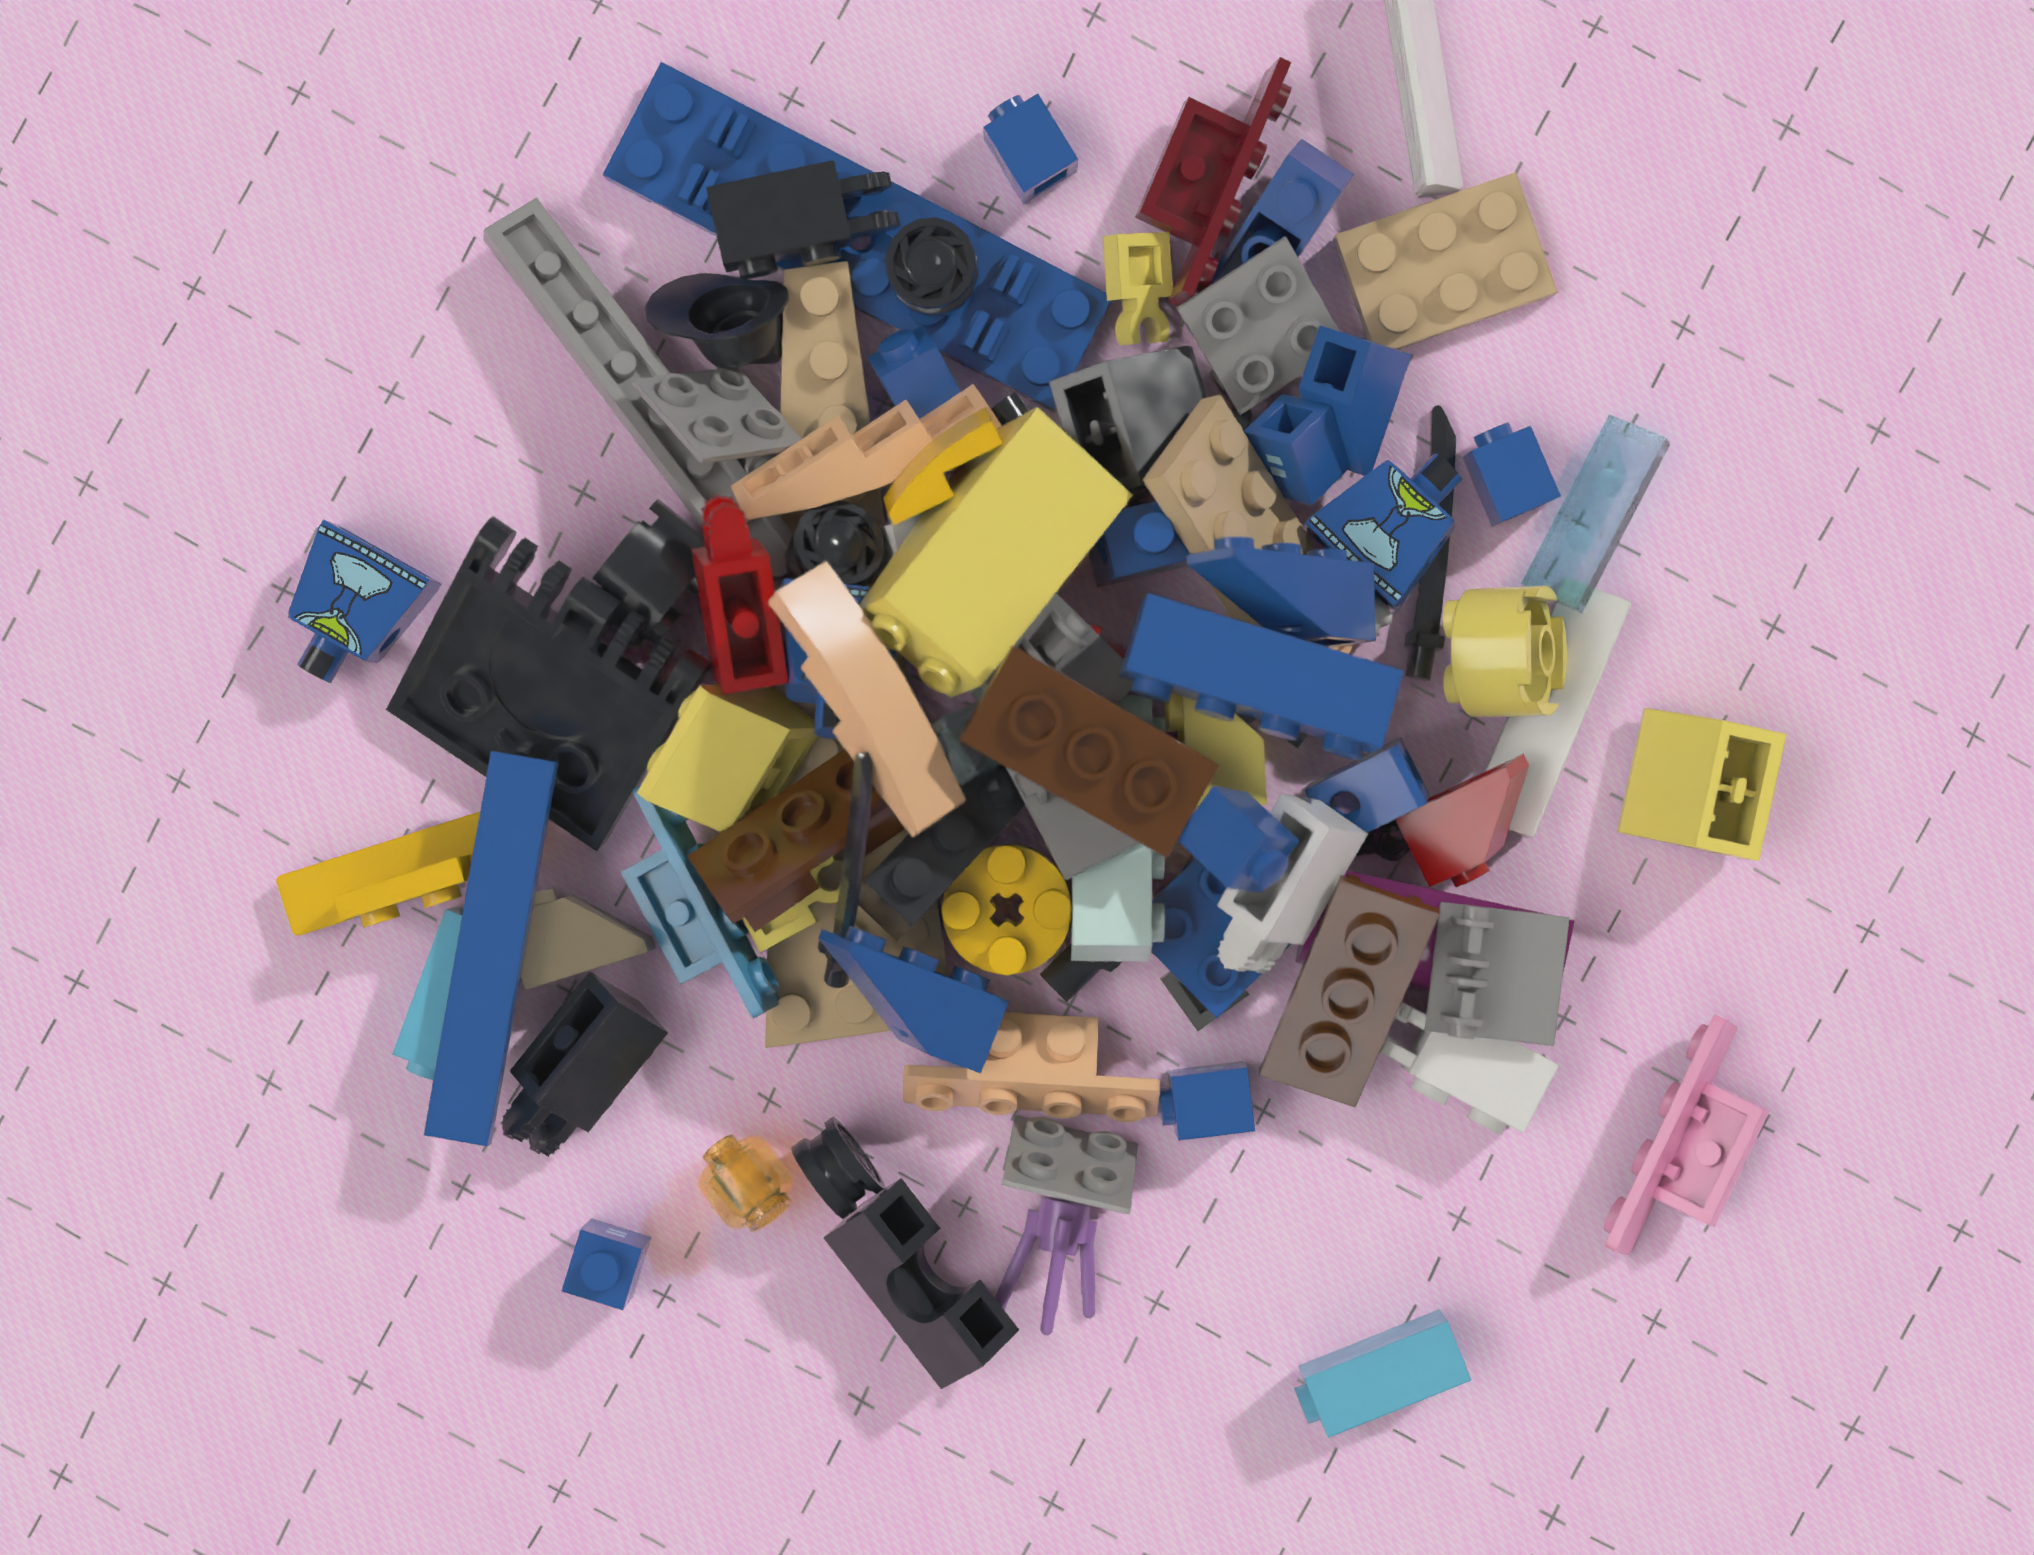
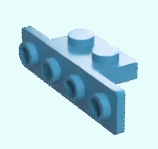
(688, 917)

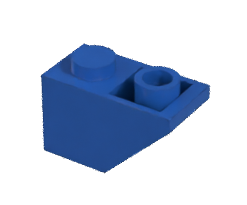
(1360, 385)

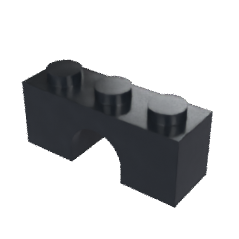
(932, 860)
(942, 1324)

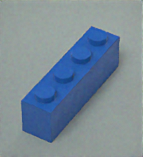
(1260, 675)

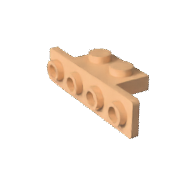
(1036, 1066)

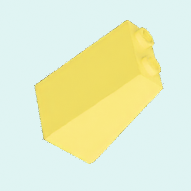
(992, 553)

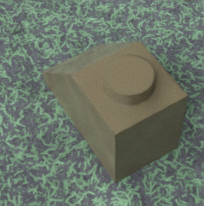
(575, 937)

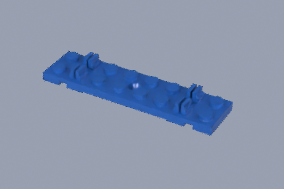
(1024, 313)

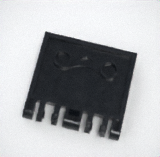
(542, 685)

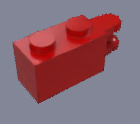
(734, 601)

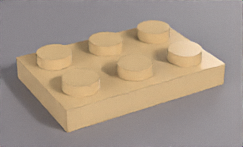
(1445, 264)
(1220, 488)

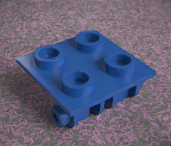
(1194, 933)

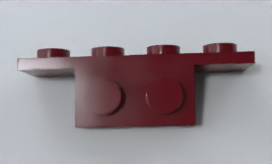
(1201, 174)

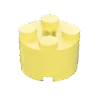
(1504, 651)

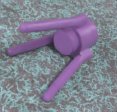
(1061, 1228)

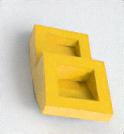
(923, 479)

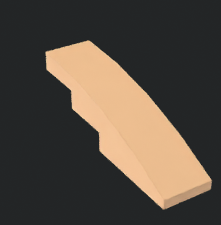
(840, 464)
(869, 698)

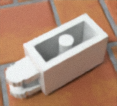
(1293, 904)
(1491, 1075)

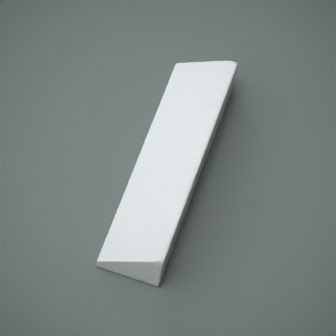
(1424, 96)
(1550, 738)

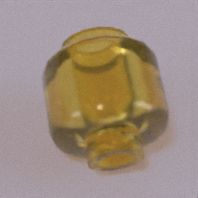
(745, 1182)

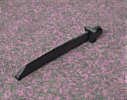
(1425, 637)
(852, 864)

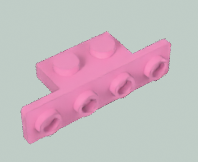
(1696, 1148)

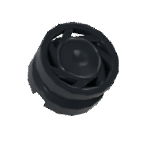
(932, 266)
(836, 536)
(837, 1168)

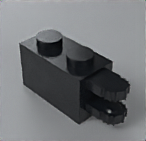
(792, 217)
(579, 1064)

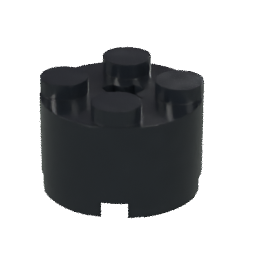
(652, 571)

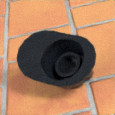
(725, 317)

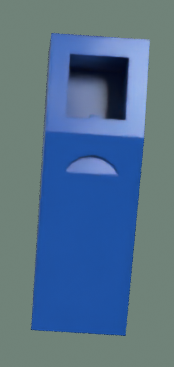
(1289, 207)
(1295, 594)
(922, 1007)

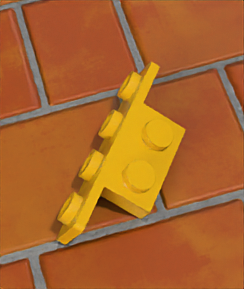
(381, 877)

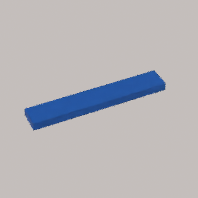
(490, 948)

